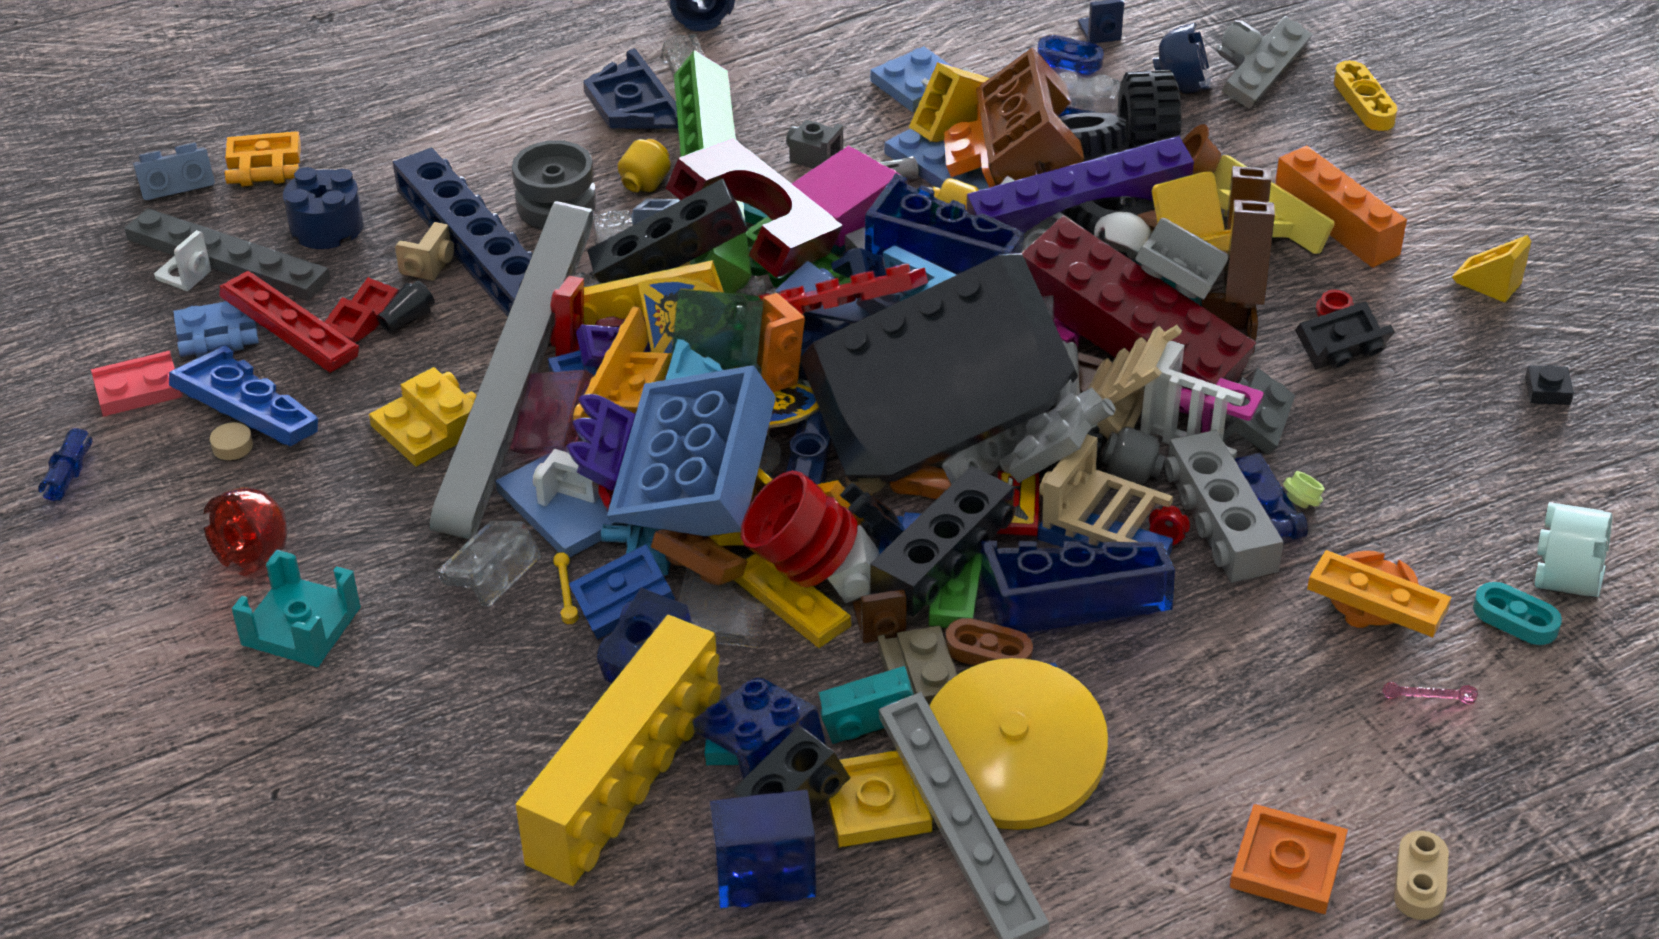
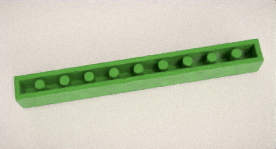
(703, 121)

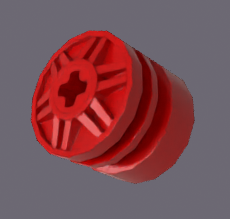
(799, 529)

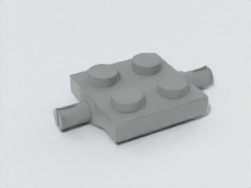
(1056, 433)

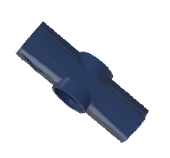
(810, 448)

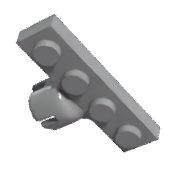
(1259, 57)

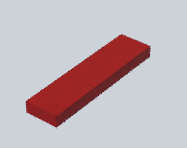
(289, 321)

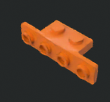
(967, 150)

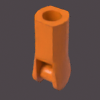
(926, 482)

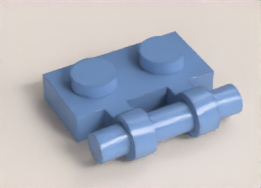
(211, 327)

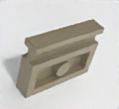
(923, 655)

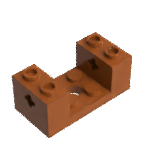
(1022, 120)

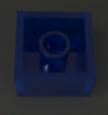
(763, 848)

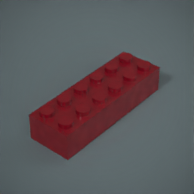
(1118, 303)

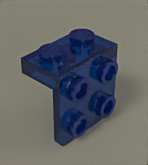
(756, 721)

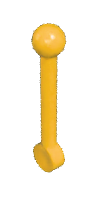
(569, 613)

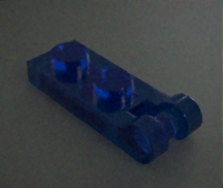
(1272, 497)

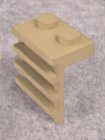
(1126, 376)
(1077, 488)

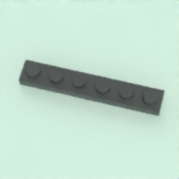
(231, 254)

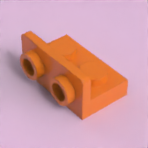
(780, 343)

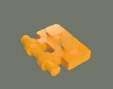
(262, 150)

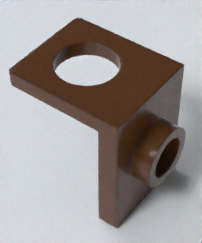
(1234, 316)
(881, 615)

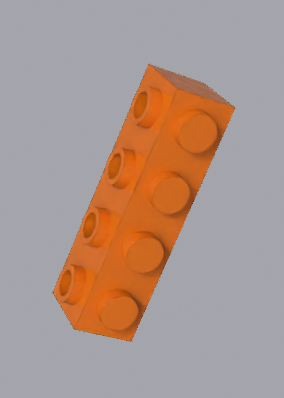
(1360, 218)

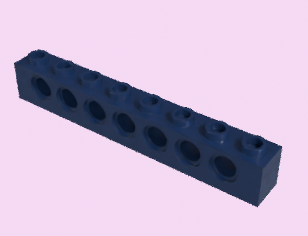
(478, 236)

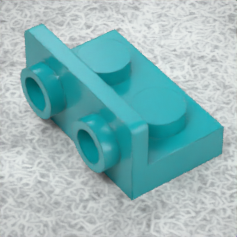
(855, 706)

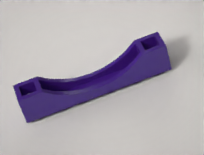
(1124, 173)

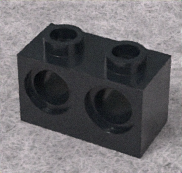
(797, 765)

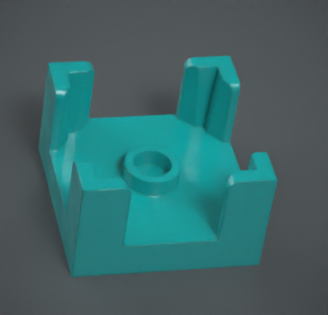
(296, 615)

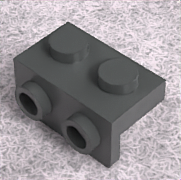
(1270, 417)

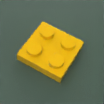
(877, 801)

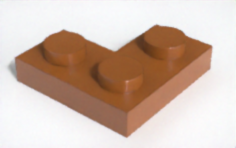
(701, 554)

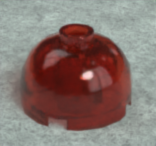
(245, 528)

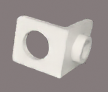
(190, 259)

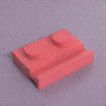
(134, 383)

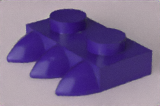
(604, 439)

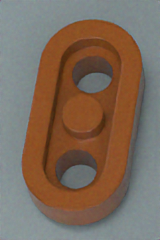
(980, 642)

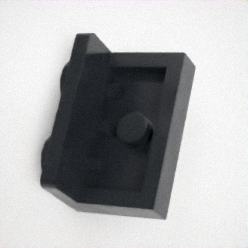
(1342, 336)

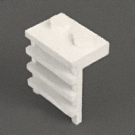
(1163, 399)

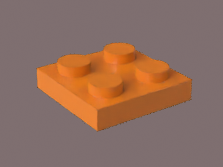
(1289, 858)

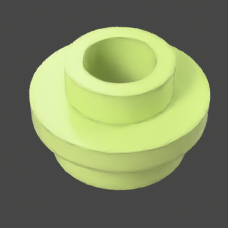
(1303, 490)

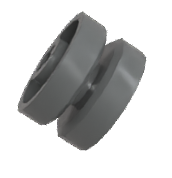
(549, 174)

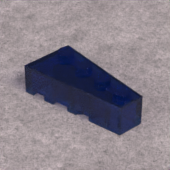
(935, 229)
(1075, 583)

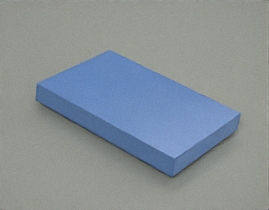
(565, 522)

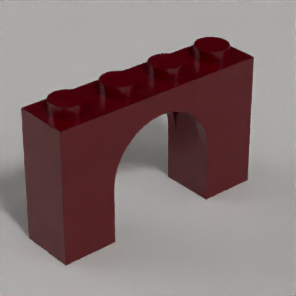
(798, 226)

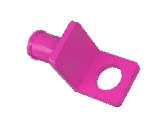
(1243, 412)

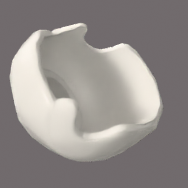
(1123, 232)

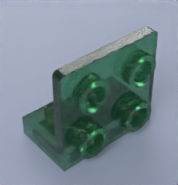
(719, 326)

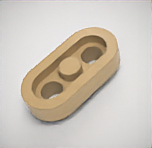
(1421, 864)

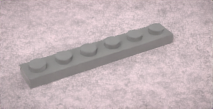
(963, 820)

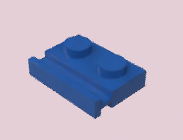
(610, 587)

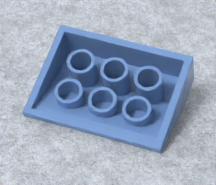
(694, 453)

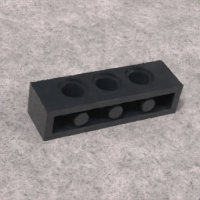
(670, 236)
(943, 539)

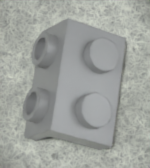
(1182, 259)

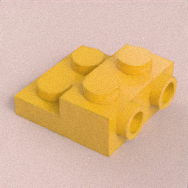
(425, 417)

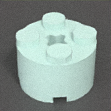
(1573, 549)

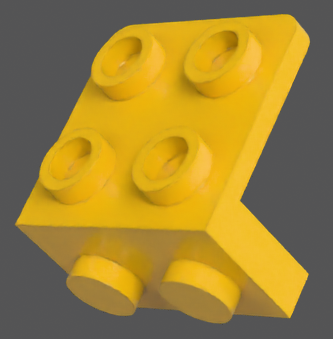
(1193, 205)

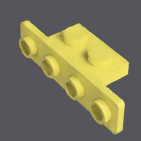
(1292, 216)

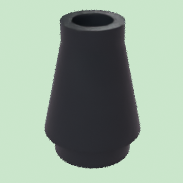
(407, 306)

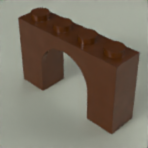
(1251, 226)

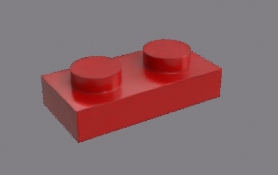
(569, 315)

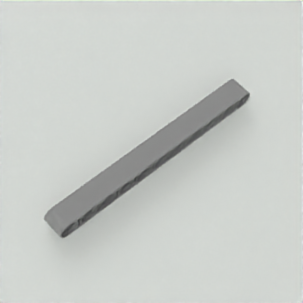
(517, 356)

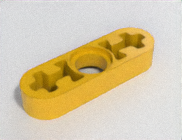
(1365, 106)

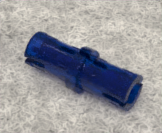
(65, 464)

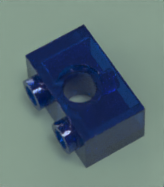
(636, 623)

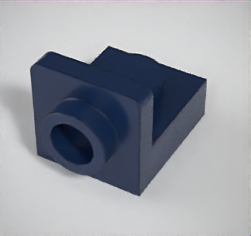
(859, 261)

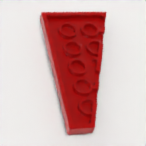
(862, 286)

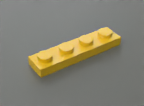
(620, 296)

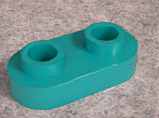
(1517, 613)

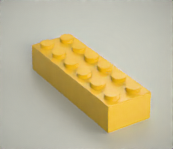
(618, 751)

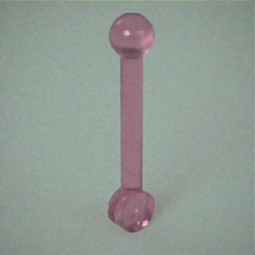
(1466, 694)

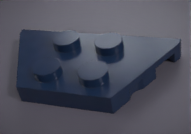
(631, 96)

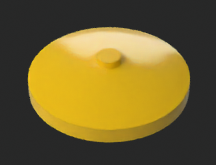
(1024, 739)

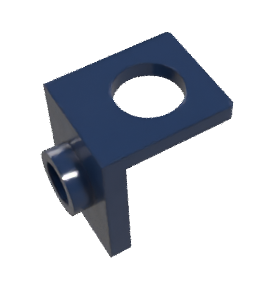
(1104, 21)

